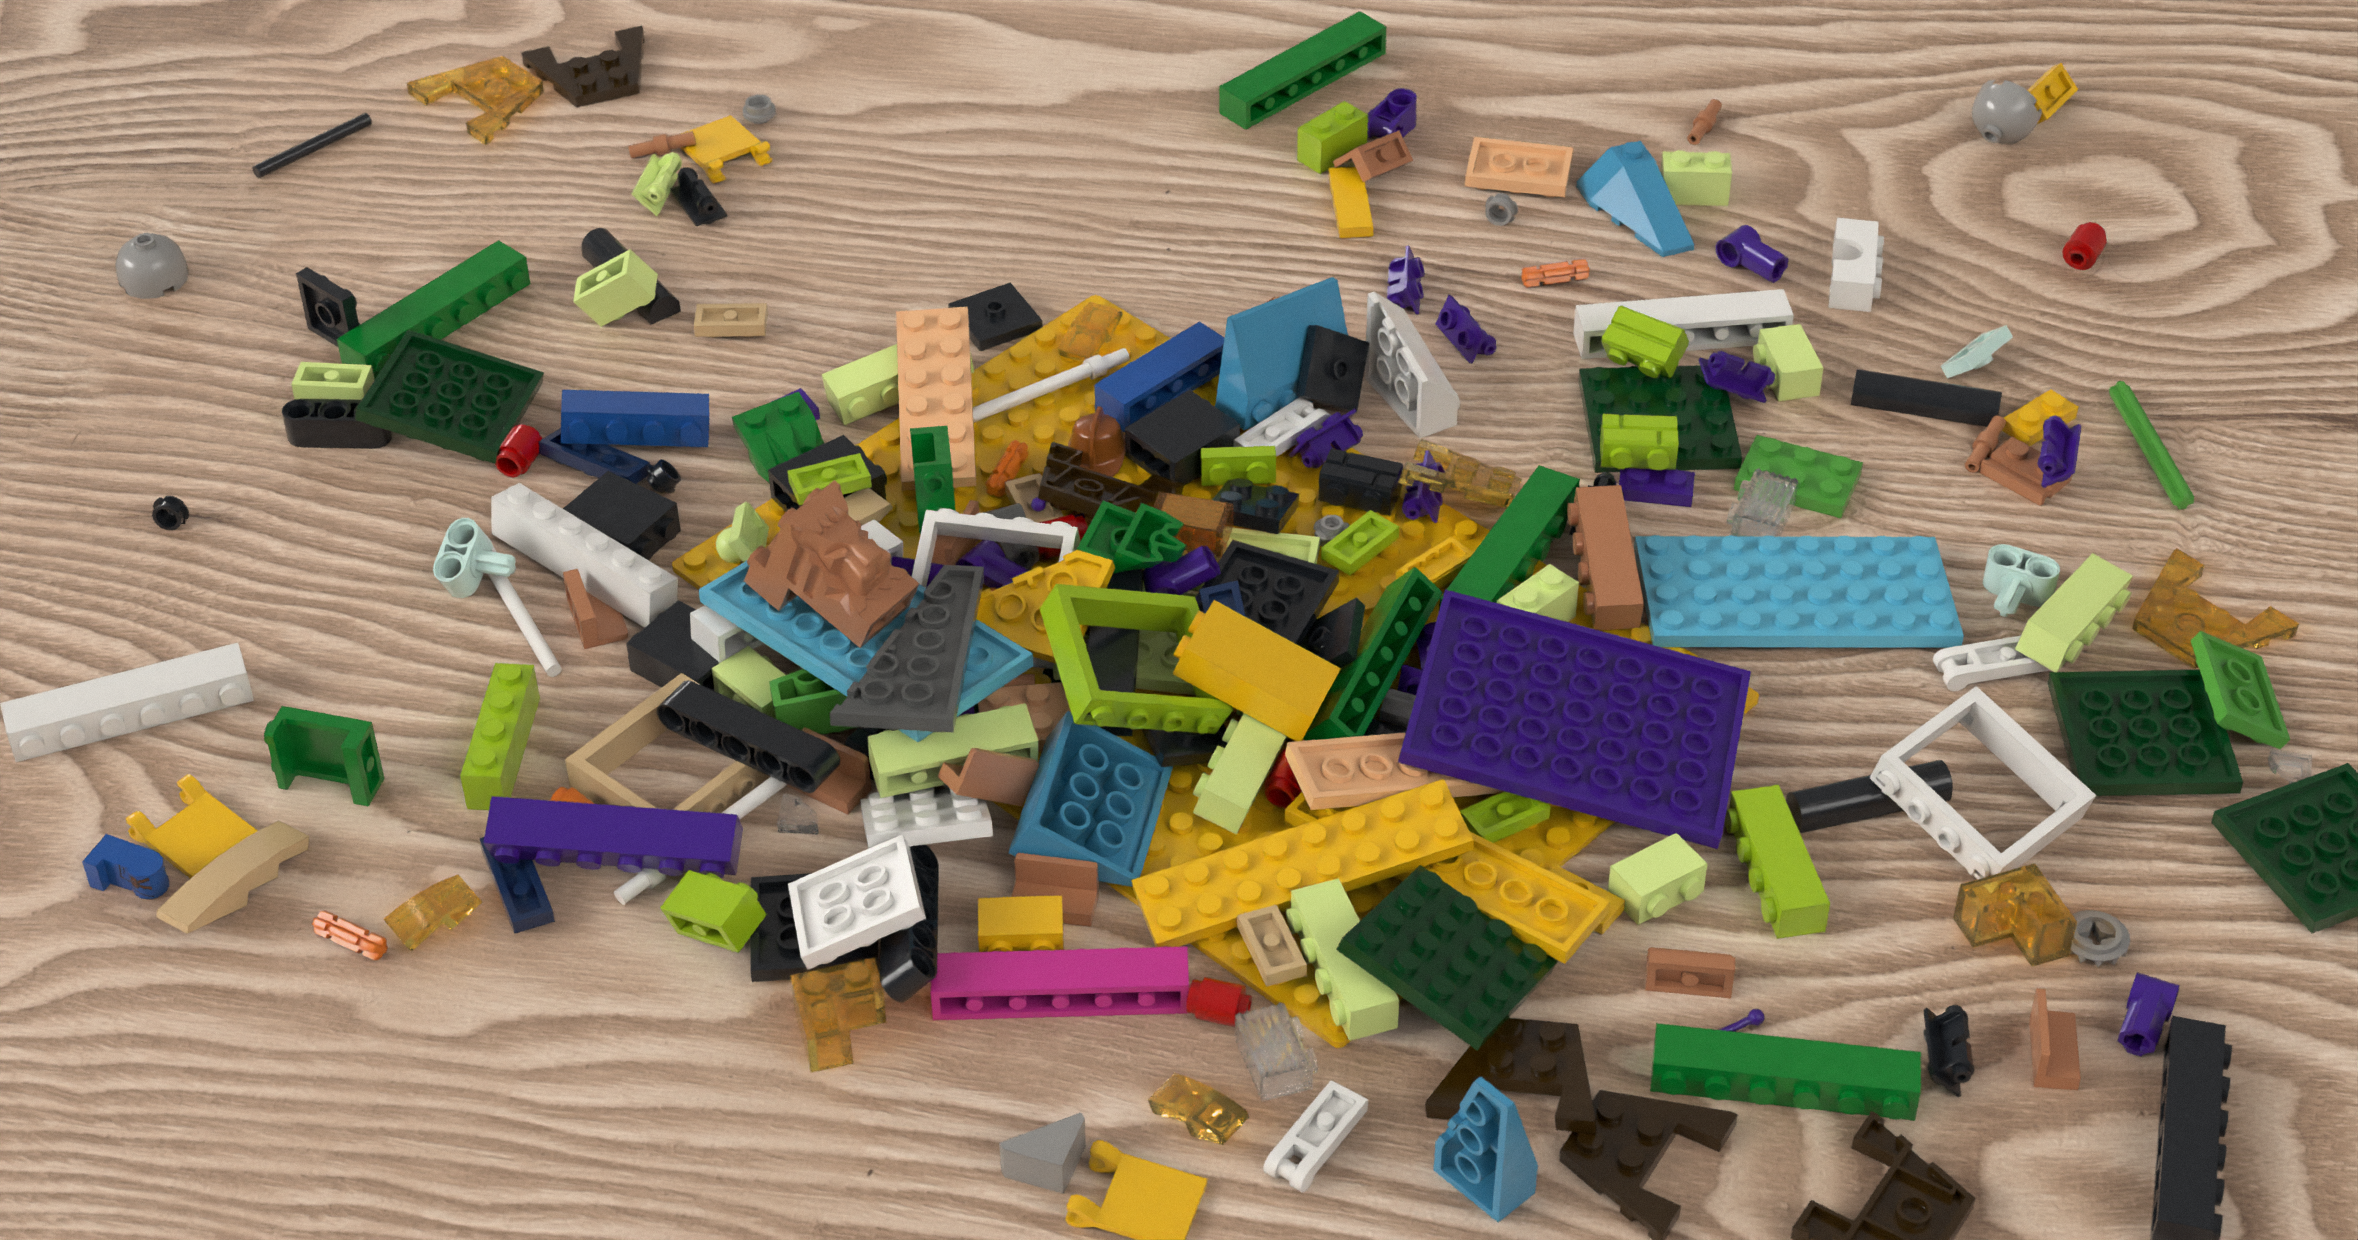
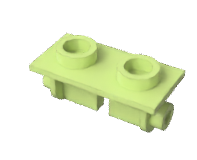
(657, 181)

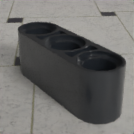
(330, 425)

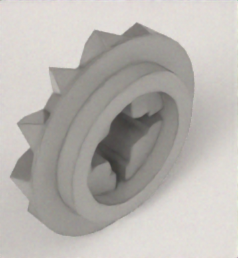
(2108, 931)

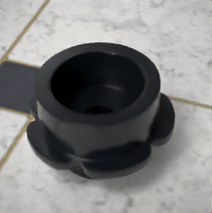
(663, 477)
(169, 512)

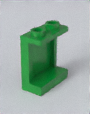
(932, 470)
(325, 749)

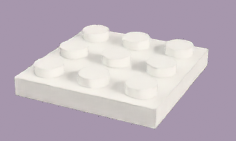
(925, 817)
(856, 902)

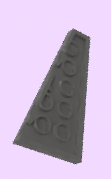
(921, 667)

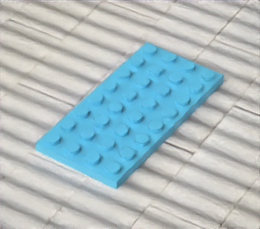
(1796, 592)
(832, 657)

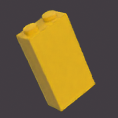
(1254, 670)

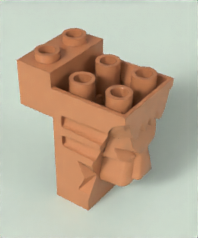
(831, 567)

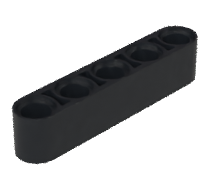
(748, 736)
(910, 954)

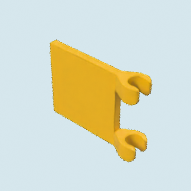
(722, 142)
(195, 833)
(1142, 1199)

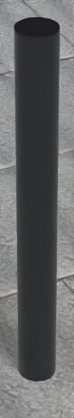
(312, 145)

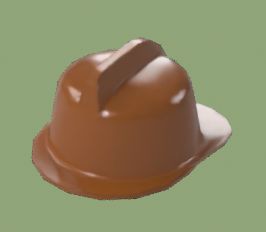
(1100, 441)

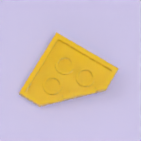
(1016, 606)

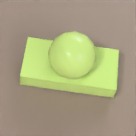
(744, 537)

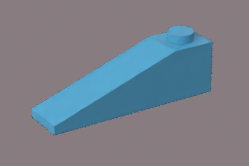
(1635, 194)
(1487, 1152)

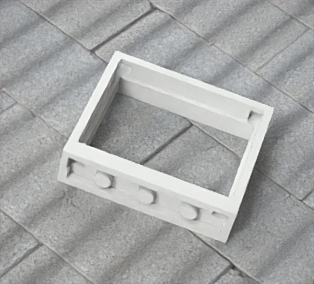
(988, 527)
(2017, 751)

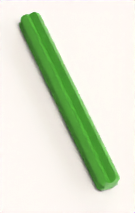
(2151, 445)

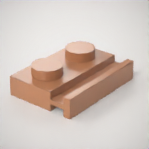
(2017, 469)

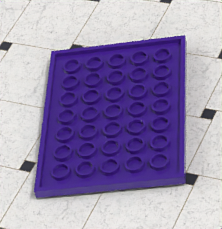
(1578, 718)

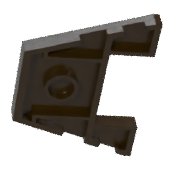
(595, 77)
(1083, 490)
(1525, 1059)
(1629, 1145)
(1908, 1204)

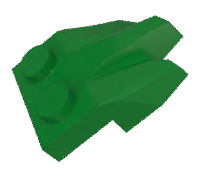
(777, 432)
(1133, 538)

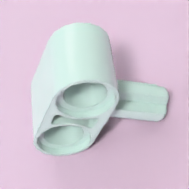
(468, 559)
(2019, 577)

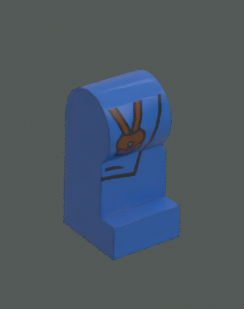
(126, 866)

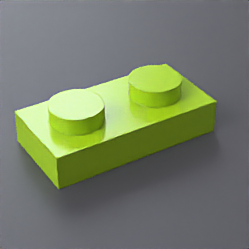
(1229, 463)
(847, 471)
(1360, 542)
(1504, 815)

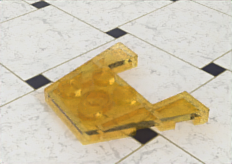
(491, 85)
(1463, 474)
(2177, 614)

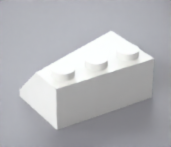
(1406, 371)

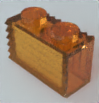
(1204, 520)

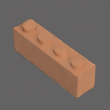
(1606, 558)

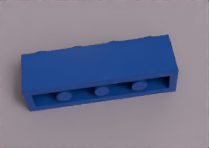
(1161, 375)
(635, 418)

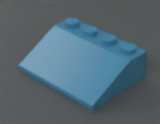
(1267, 350)
(1092, 801)

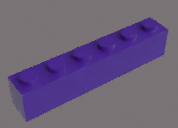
(613, 836)

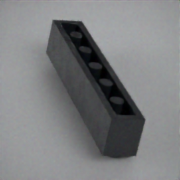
(1115, 650)
(2190, 1132)

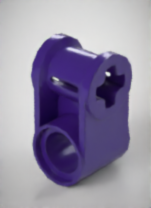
(1393, 114)

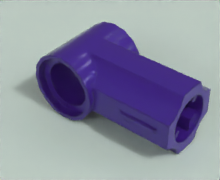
(1745, 248)
(997, 568)
(1183, 574)
(2148, 1009)

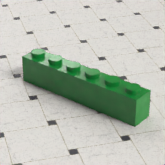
(1302, 70)
(439, 305)
(1518, 537)
(1380, 655)
(1786, 1071)

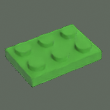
(1822, 478)
(2240, 690)

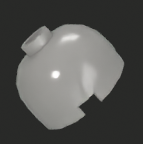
(2004, 112)
(150, 265)

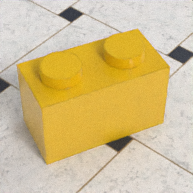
(1020, 923)

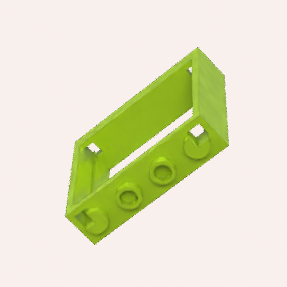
(1081, 605)

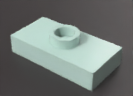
(1977, 352)

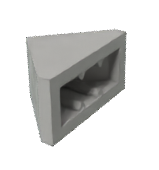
(1046, 1154)

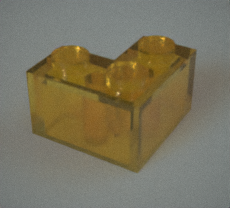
(2019, 907)
(833, 1003)

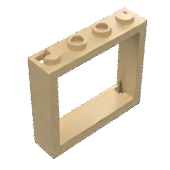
(593, 762)

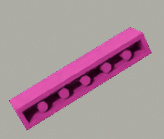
(1060, 983)

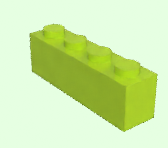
(500, 734)
(1777, 862)

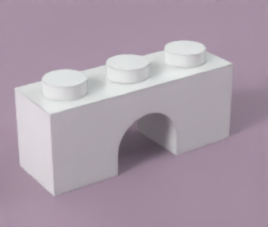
(1856, 265)

